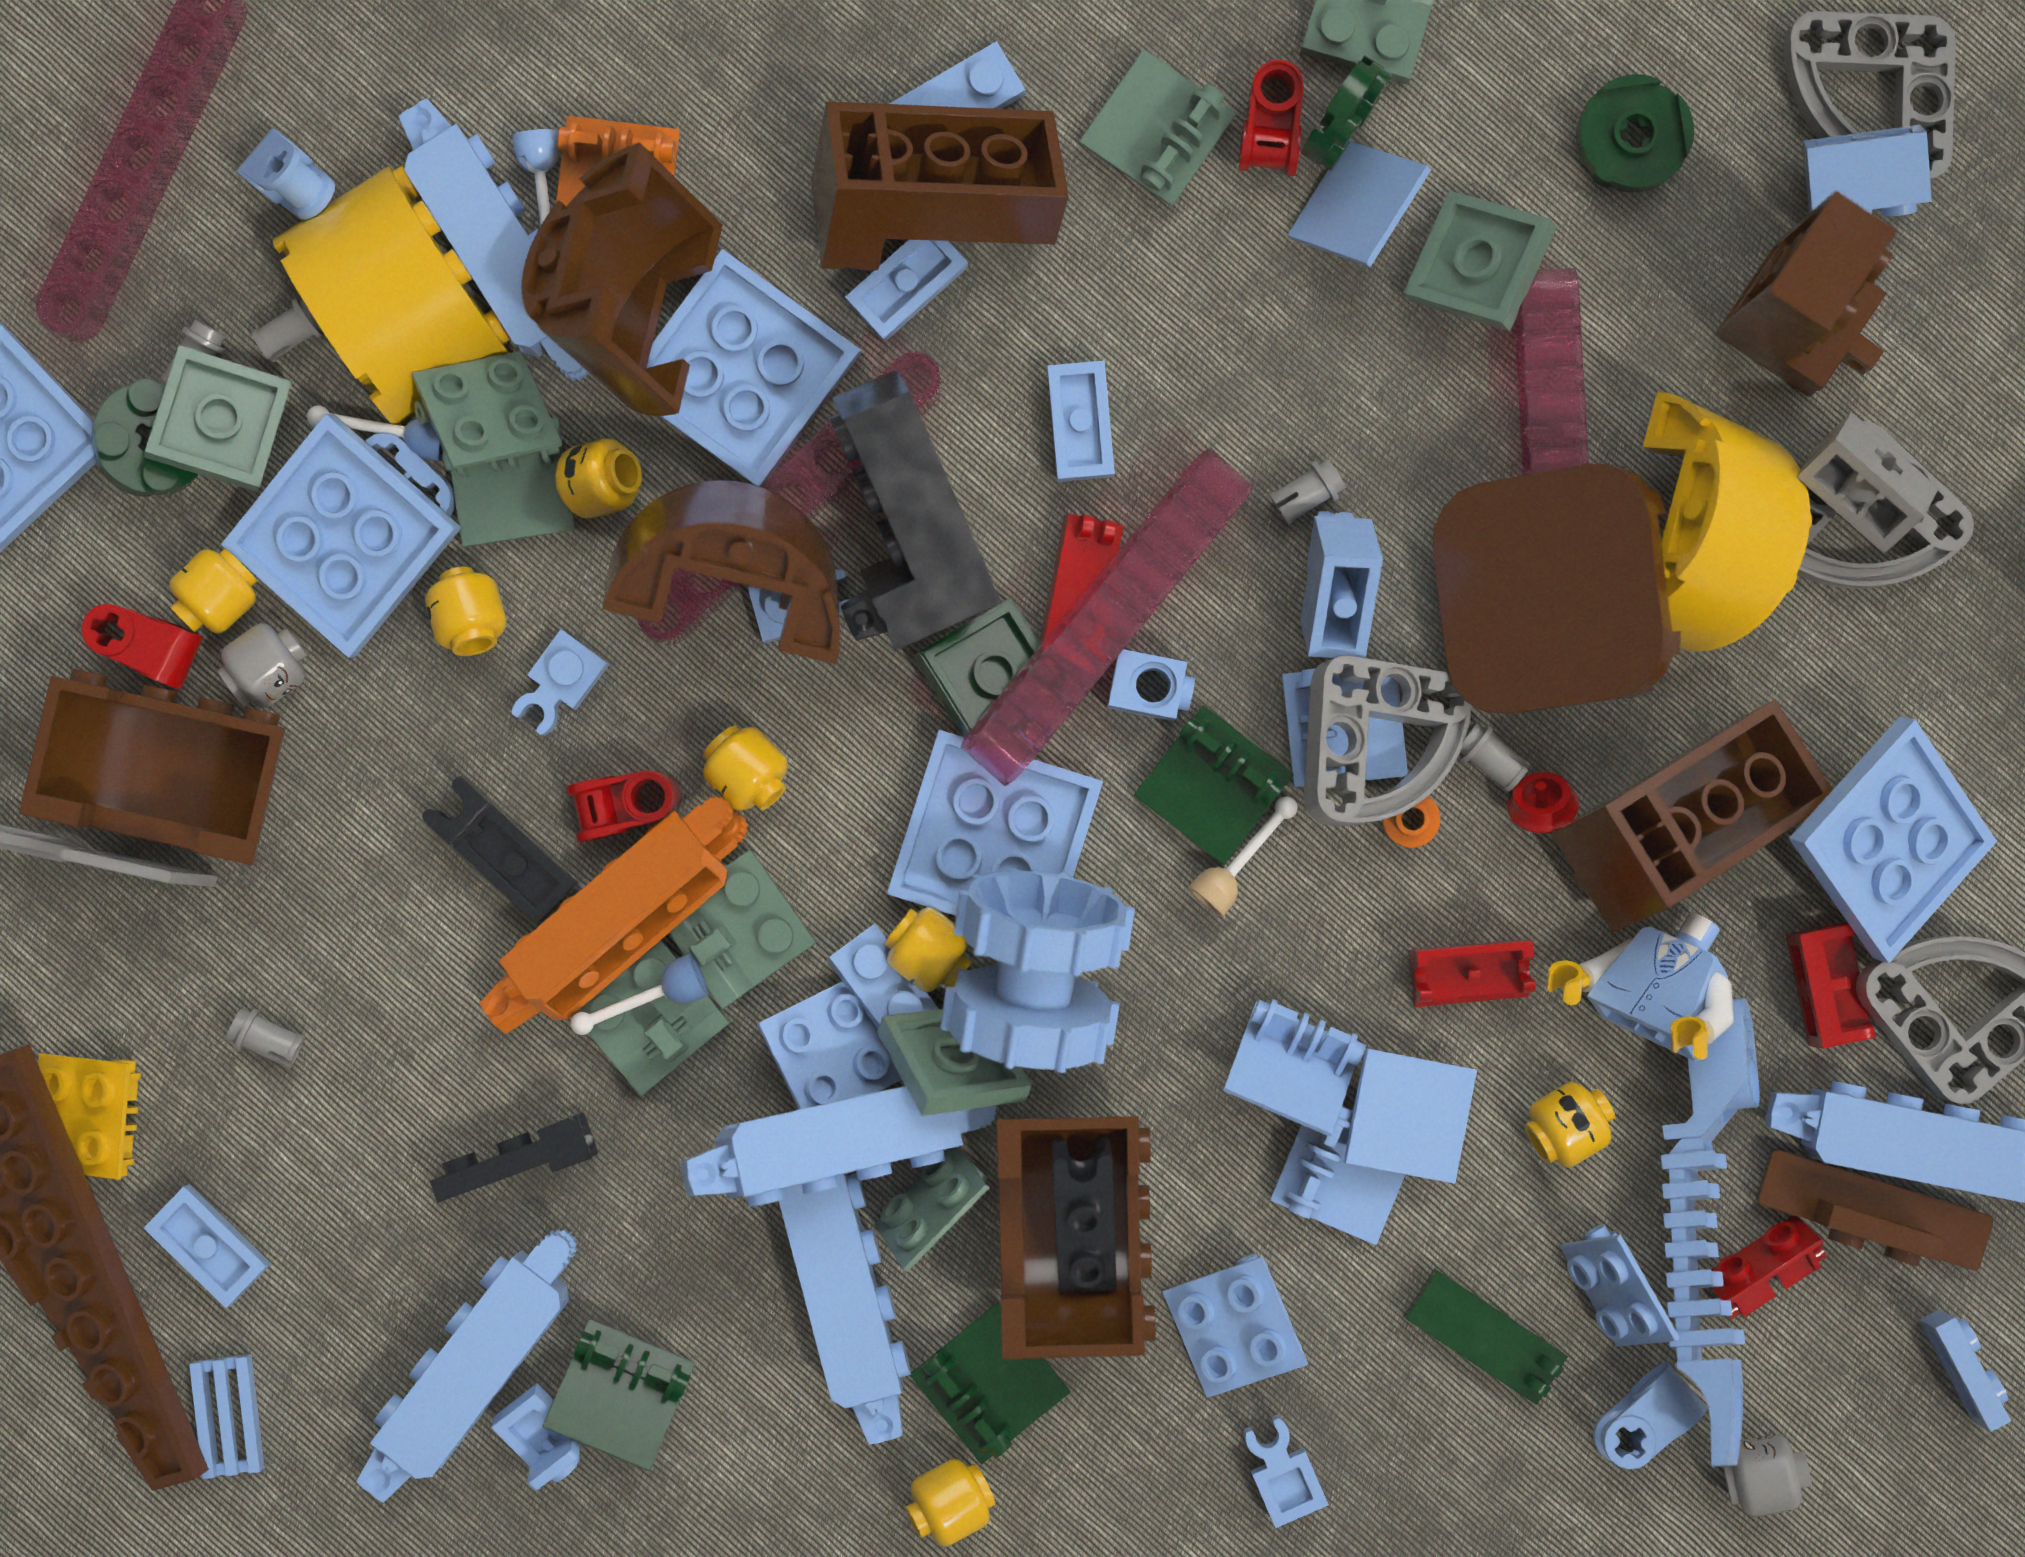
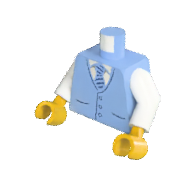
(1657, 987)

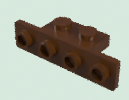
(1874, 1211)

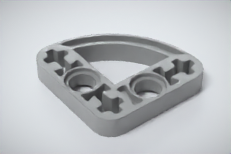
(1910, 68)
(1874, 575)
(1352, 714)
(1948, 1046)

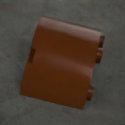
(604, 270)
(736, 536)
(153, 766)
(1033, 1312)

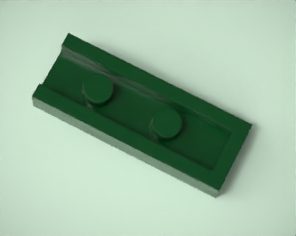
(1486, 1336)

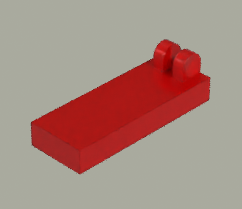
(1081, 556)

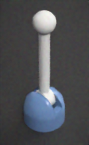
(418, 437)
(680, 983)

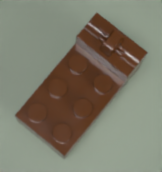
(933, 178)
(1814, 297)
(1693, 817)

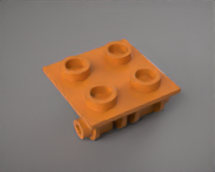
(592, 140)

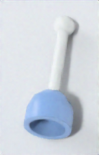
(537, 153)

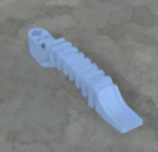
(1719, 1088)

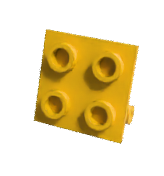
(93, 1108)

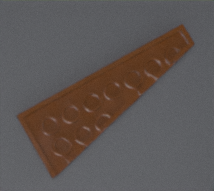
(68, 1263)

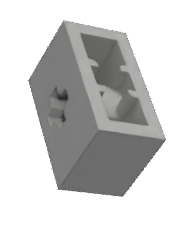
(1868, 483)

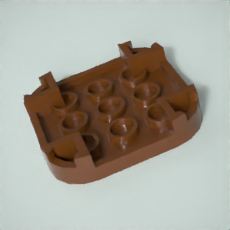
(1554, 589)

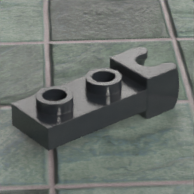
(502, 852)
(559, 1145)
(1084, 1218)

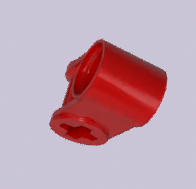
(1273, 130)
(148, 645)
(612, 803)

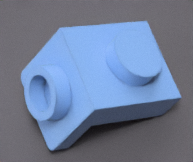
(542, 1450)

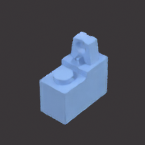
(1871, 168)
(1340, 585)

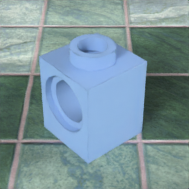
(1123, 689)

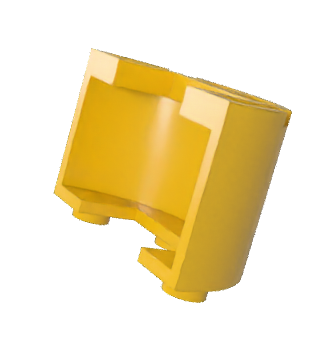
(387, 290)
(1731, 524)

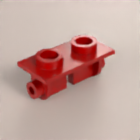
(1784, 1250)

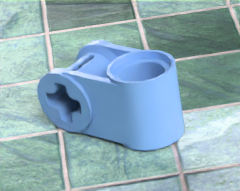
(287, 176)
(1654, 1412)

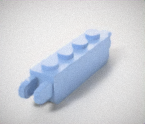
(478, 222)
(1905, 1140)
(826, 1141)
(846, 1304)
(471, 1368)

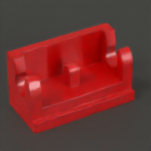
(1471, 972)
(1826, 985)

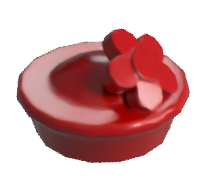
(1542, 803)

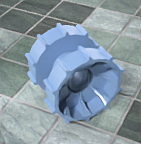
(1030, 1003)

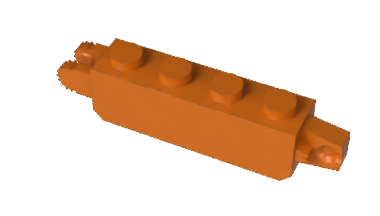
(616, 916)

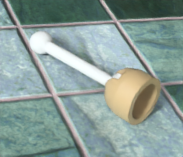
(1217, 886)

